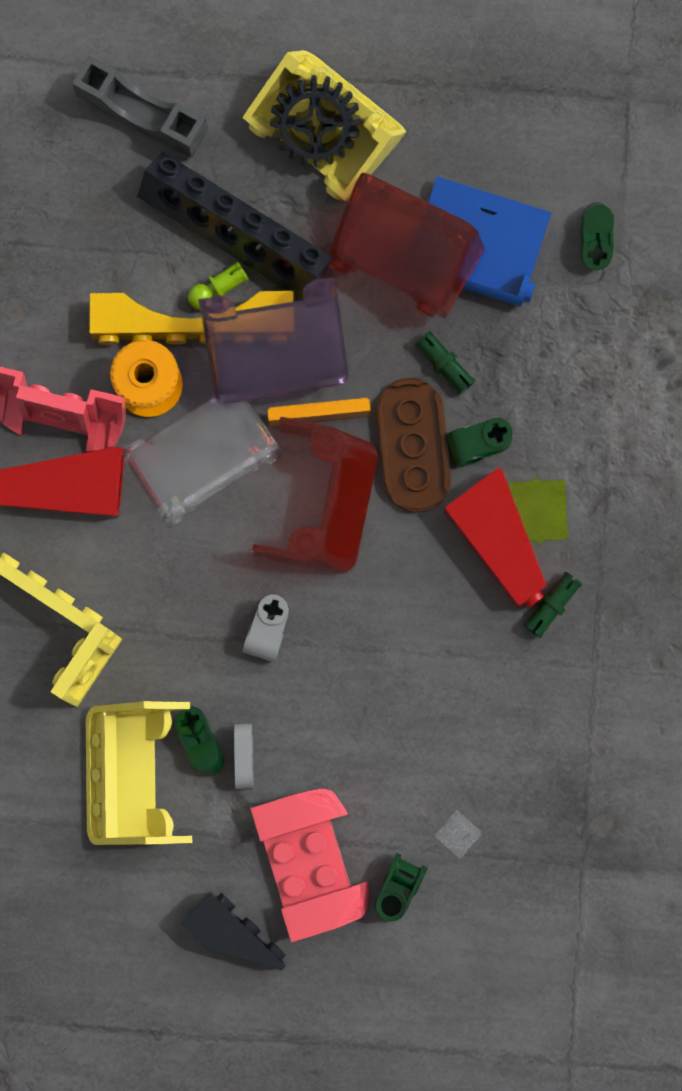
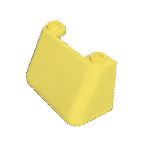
(377, 129)

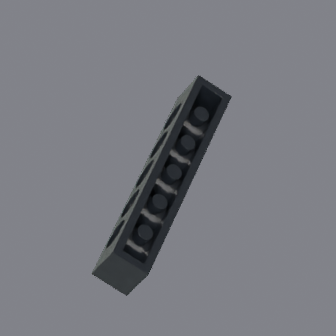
(232, 225)

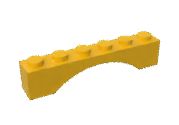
(121, 318)

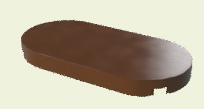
(413, 445)

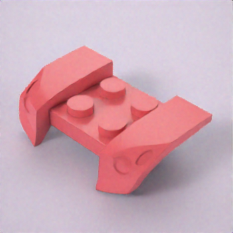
(98, 418)
(309, 863)

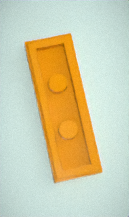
(321, 411)

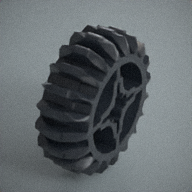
(327, 119)

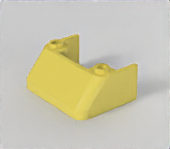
(123, 773)

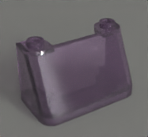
(275, 346)

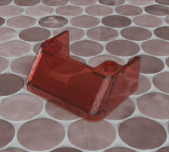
(338, 540)

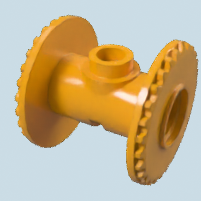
(145, 359)

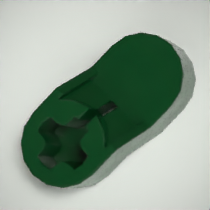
(597, 252)
(207, 755)

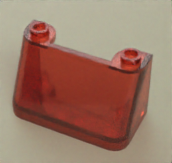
(406, 244)

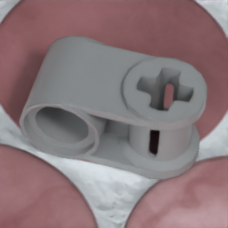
(265, 634)

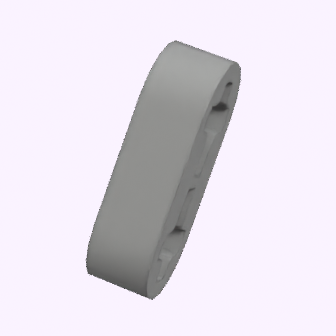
(243, 756)

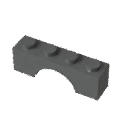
(117, 96)

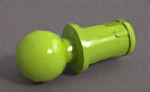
(219, 285)

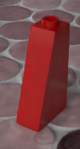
(71, 483)
(497, 536)

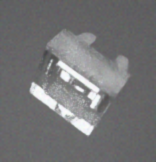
(458, 834)

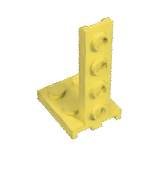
(89, 654)

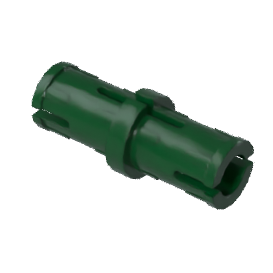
(445, 362)
(552, 604)

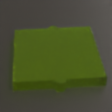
(542, 508)

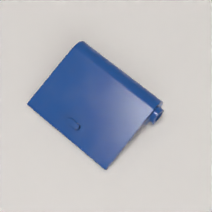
(508, 232)

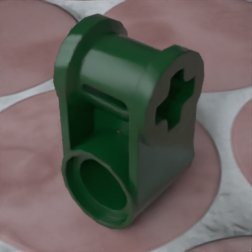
(473, 442)
(400, 886)

